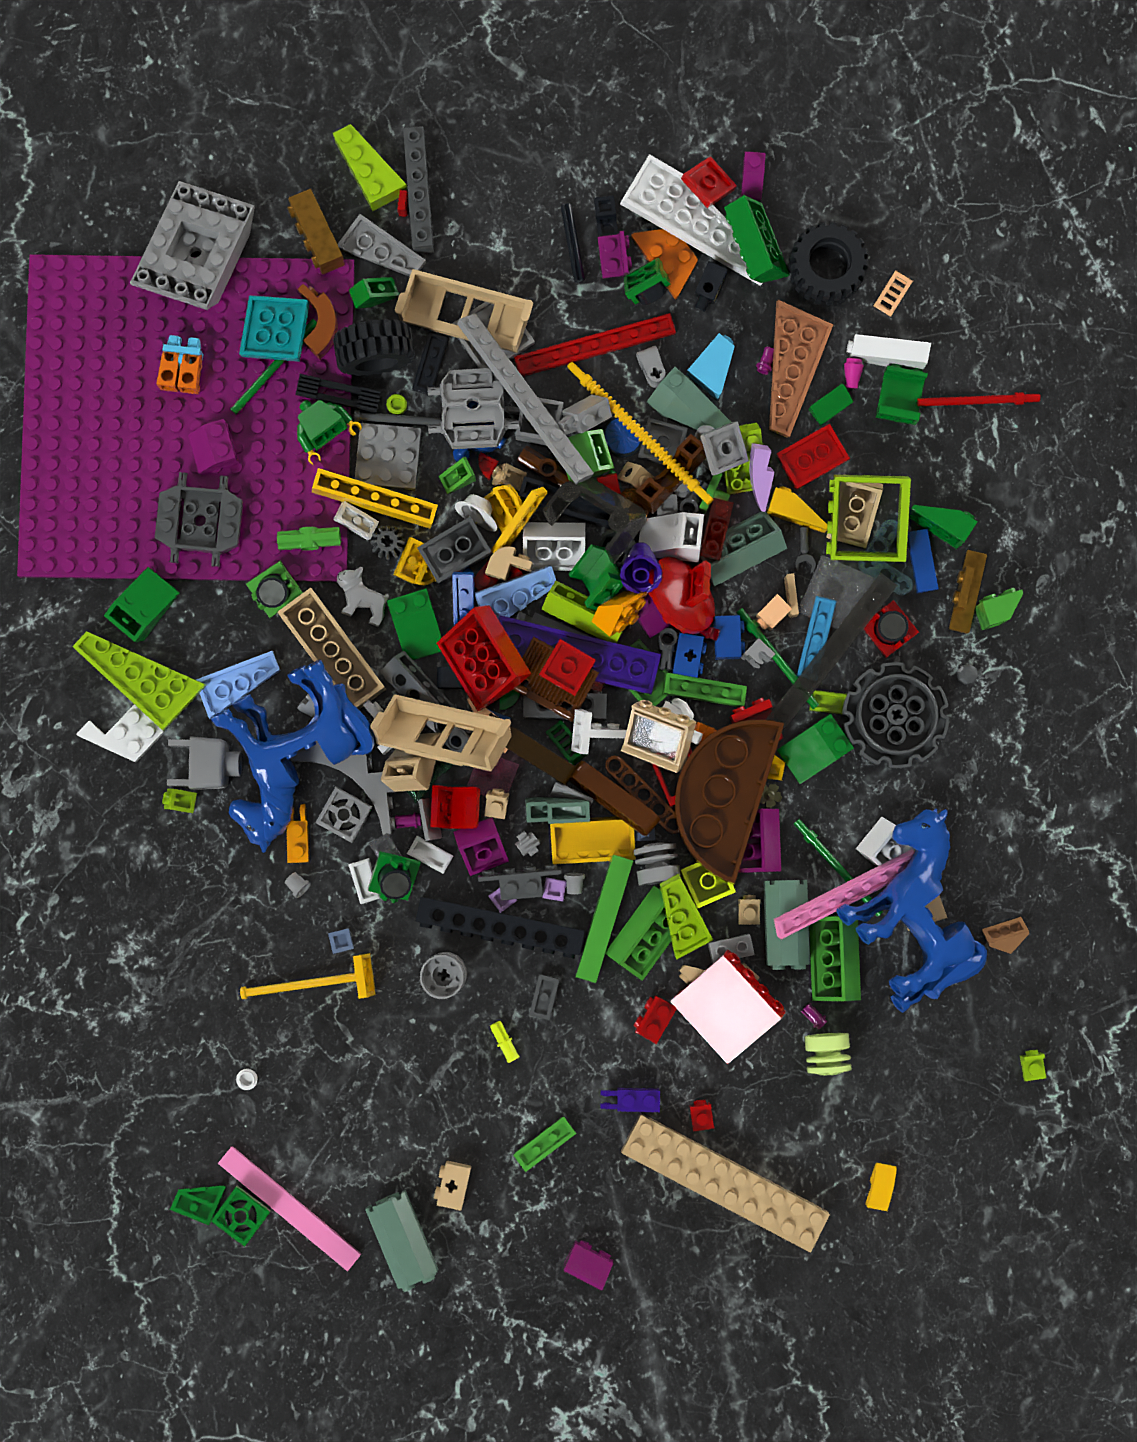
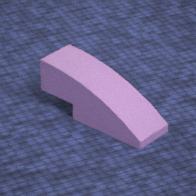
(760, 474)

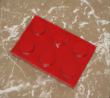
(812, 456)

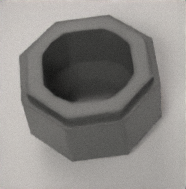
(967, 674)

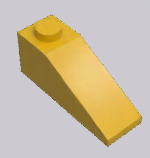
(793, 509)

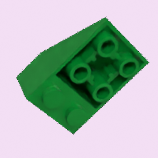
(142, 605)

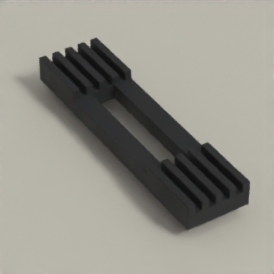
(309, 385)

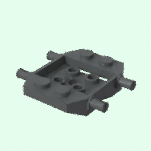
(199, 503)

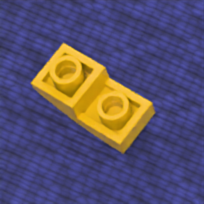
(882, 1186)

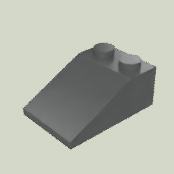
(455, 550)

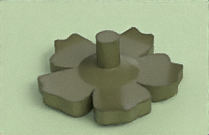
(769, 795)

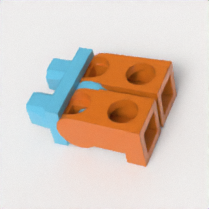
(180, 366)

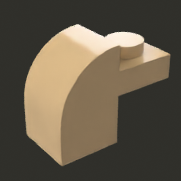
(503, 559)

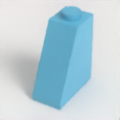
(712, 366)

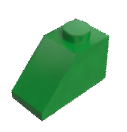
(373, 292)

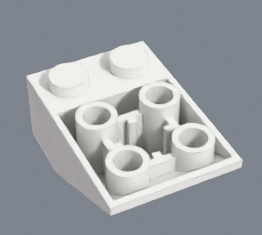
(674, 535)

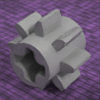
(527, 843)

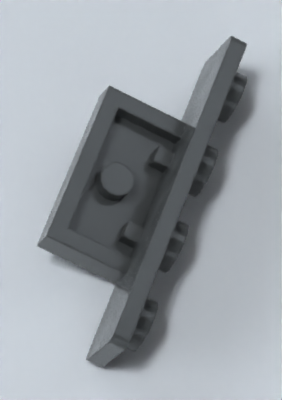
(520, 883)

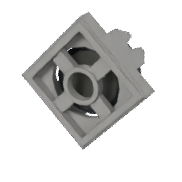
(345, 815)

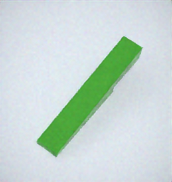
(604, 918)

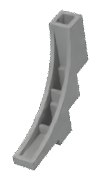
(358, 769)

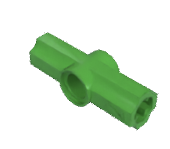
(308, 538)

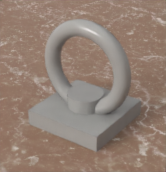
(722, 447)

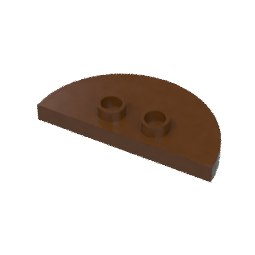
(723, 791)

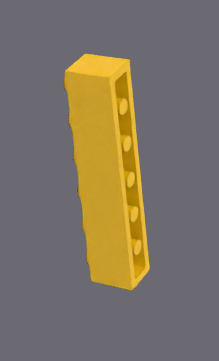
(374, 498)

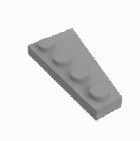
(376, 245)

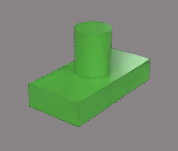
(714, 493)

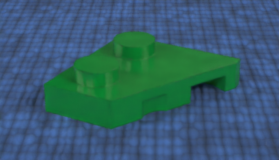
(198, 1202)

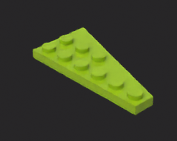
(149, 685)

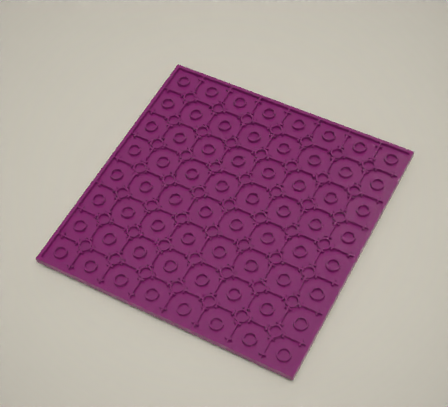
(110, 440)

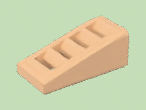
(903, 279)

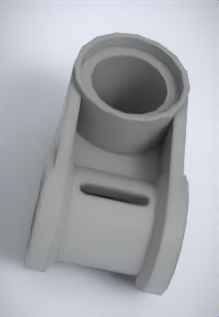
(651, 363)

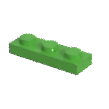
(544, 1143)

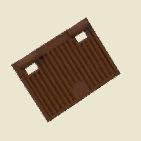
(546, 692)

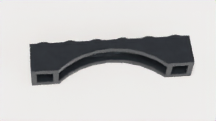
(578, 509)

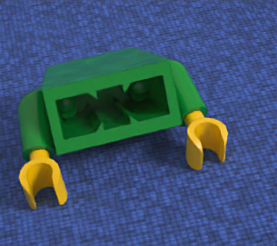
(321, 424)

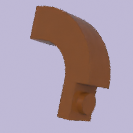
(321, 338)

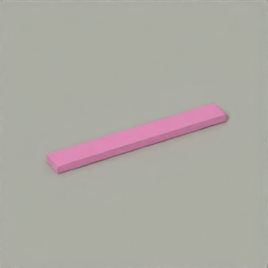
(843, 894)
(289, 1208)

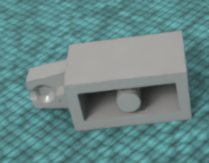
(585, 414)

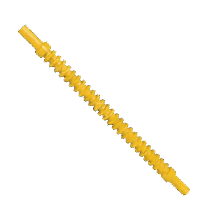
(692, 484)

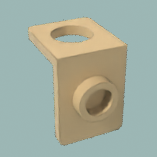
(637, 476)

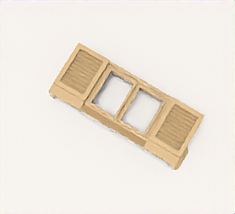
(425, 297)
(406, 718)

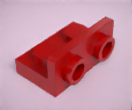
(655, 1019)

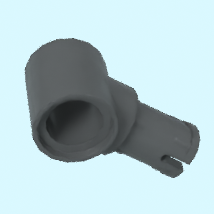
(693, 499)
(667, 649)

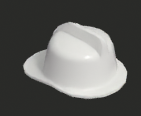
(479, 510)

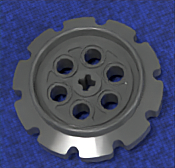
(913, 686)

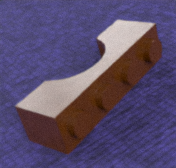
(659, 488)

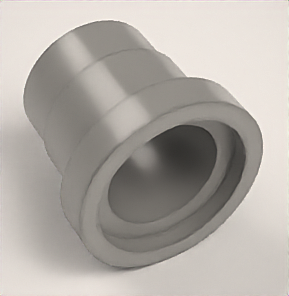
(574, 882)
(297, 884)

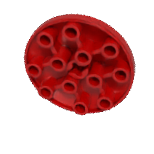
(684, 595)

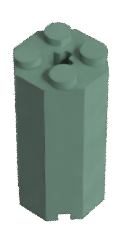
(794, 949)
(402, 1240)

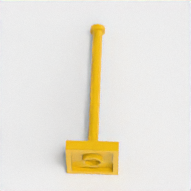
(363, 977)

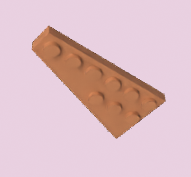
(796, 354)

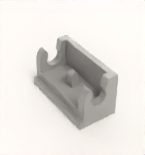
(758, 652)

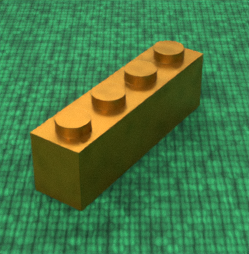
(316, 232)

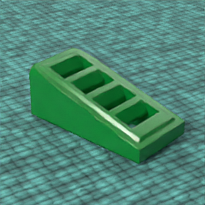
(555, 729)

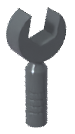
(804, 544)

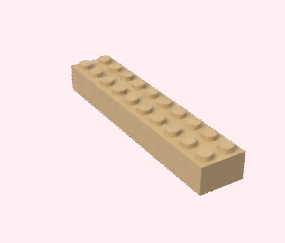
(725, 1182)

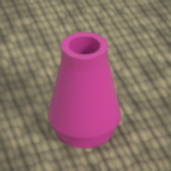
(853, 371)

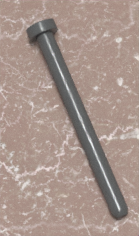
(361, 416)

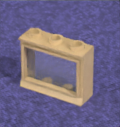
(658, 736)

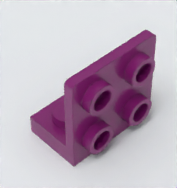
(614, 256)

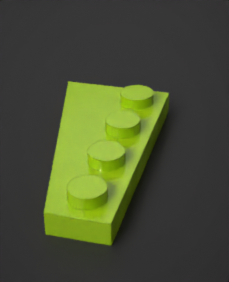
(683, 918)

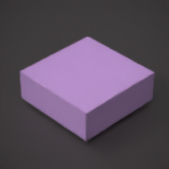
(554, 889)
(500, 904)

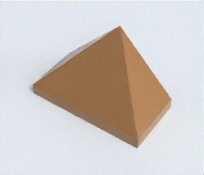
(1006, 935)

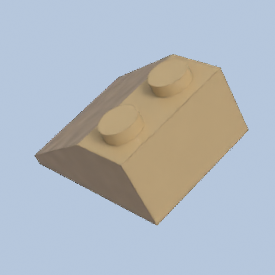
(857, 511)

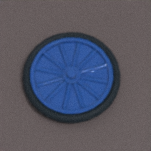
(619, 439)

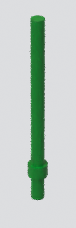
(266, 375)
(752, 627)
(811, 837)

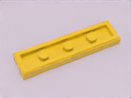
(520, 518)

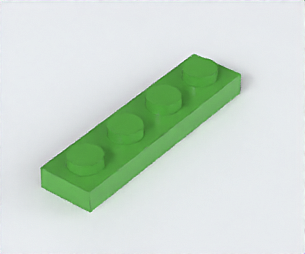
(704, 690)

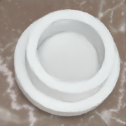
(246, 1079)

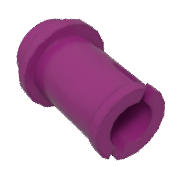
(765, 363)
(408, 820)
(814, 1016)

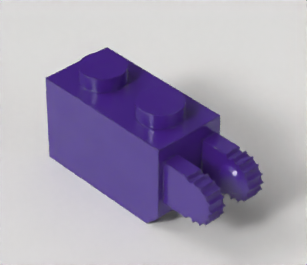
(633, 1099)

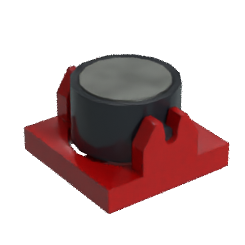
(891, 627)

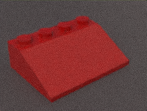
(483, 657)

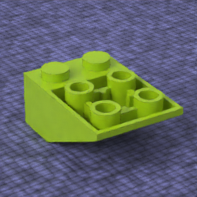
(738, 478)

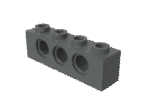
(598, 709)

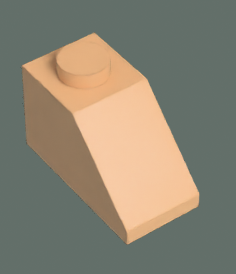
(773, 613)

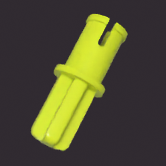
(504, 1041)

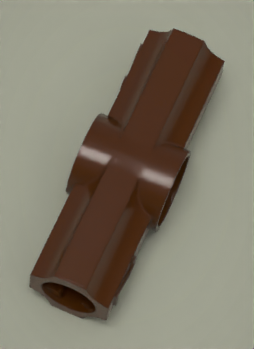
(536, 462)

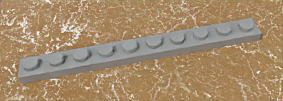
(525, 398)

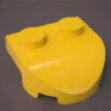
(504, 503)
(413, 566)

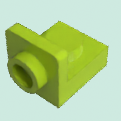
(179, 800)
(1033, 1065)

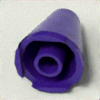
(637, 567)

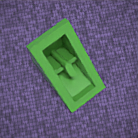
(457, 476)

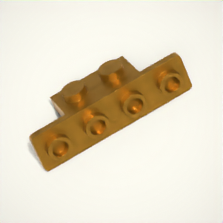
(967, 593)

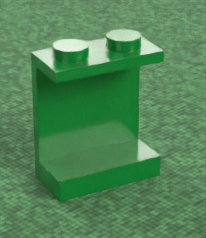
(900, 394)
(598, 575)

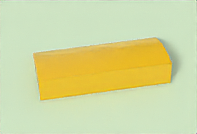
(592, 840)

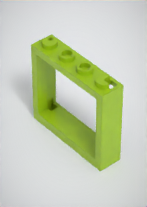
(903, 518)

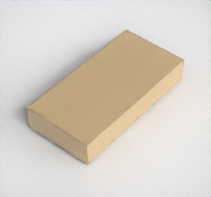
(791, 594)

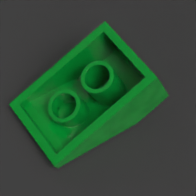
(946, 524)
(415, 624)
(815, 749)

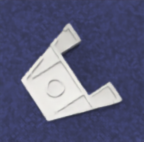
(128, 737)

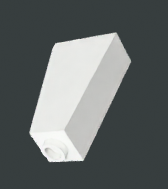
(889, 351)

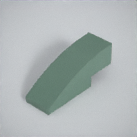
(557, 810)

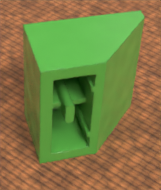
(594, 451)
(997, 610)

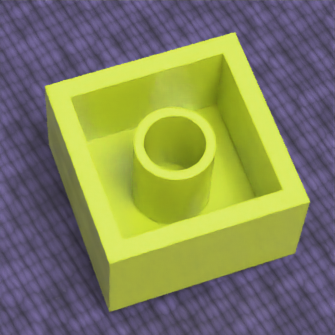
(704, 886)

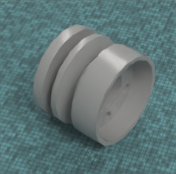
(656, 863)
(433, 981)

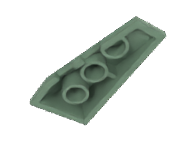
(685, 403)

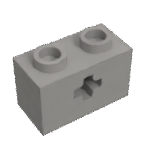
(739, 945)

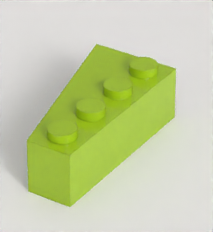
(371, 172)

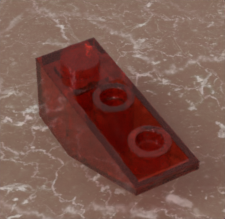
(716, 529)

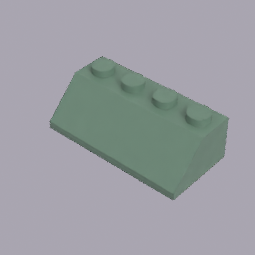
(746, 546)

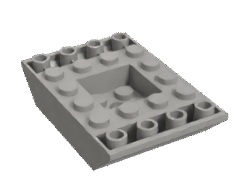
(193, 223)

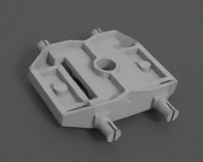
(457, 391)

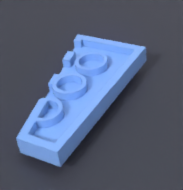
(517, 592)
(236, 681)

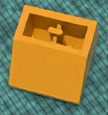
(619, 612)

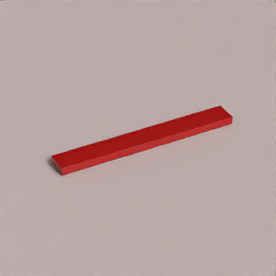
(595, 345)

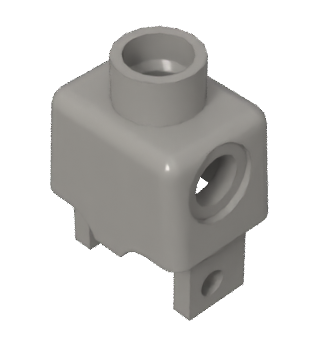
(208, 763)

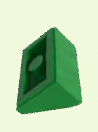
(831, 404)

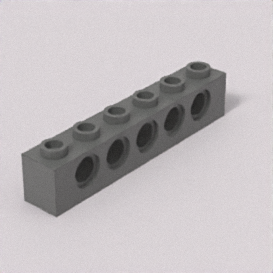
(418, 190)
(415, 681)

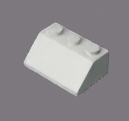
(554, 545)

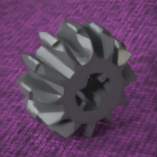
(381, 547)

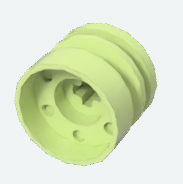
(828, 1053)

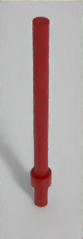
(1018, 399)

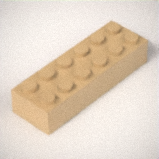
(328, 642)

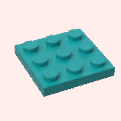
(274, 328)

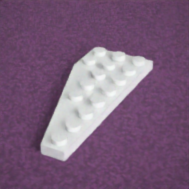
(669, 203)

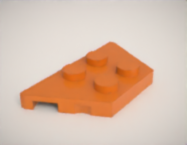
(673, 252)

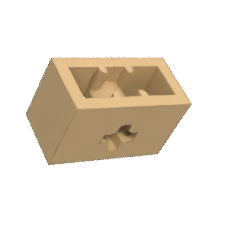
(452, 1198)

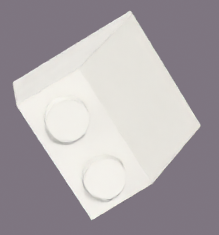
(879, 845)

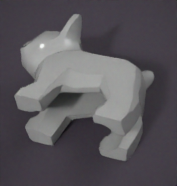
(360, 596)

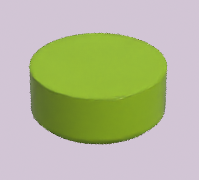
(396, 404)

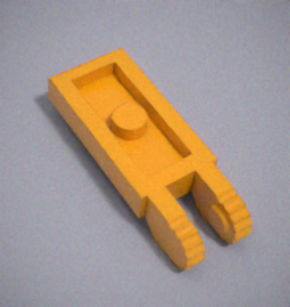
(298, 838)

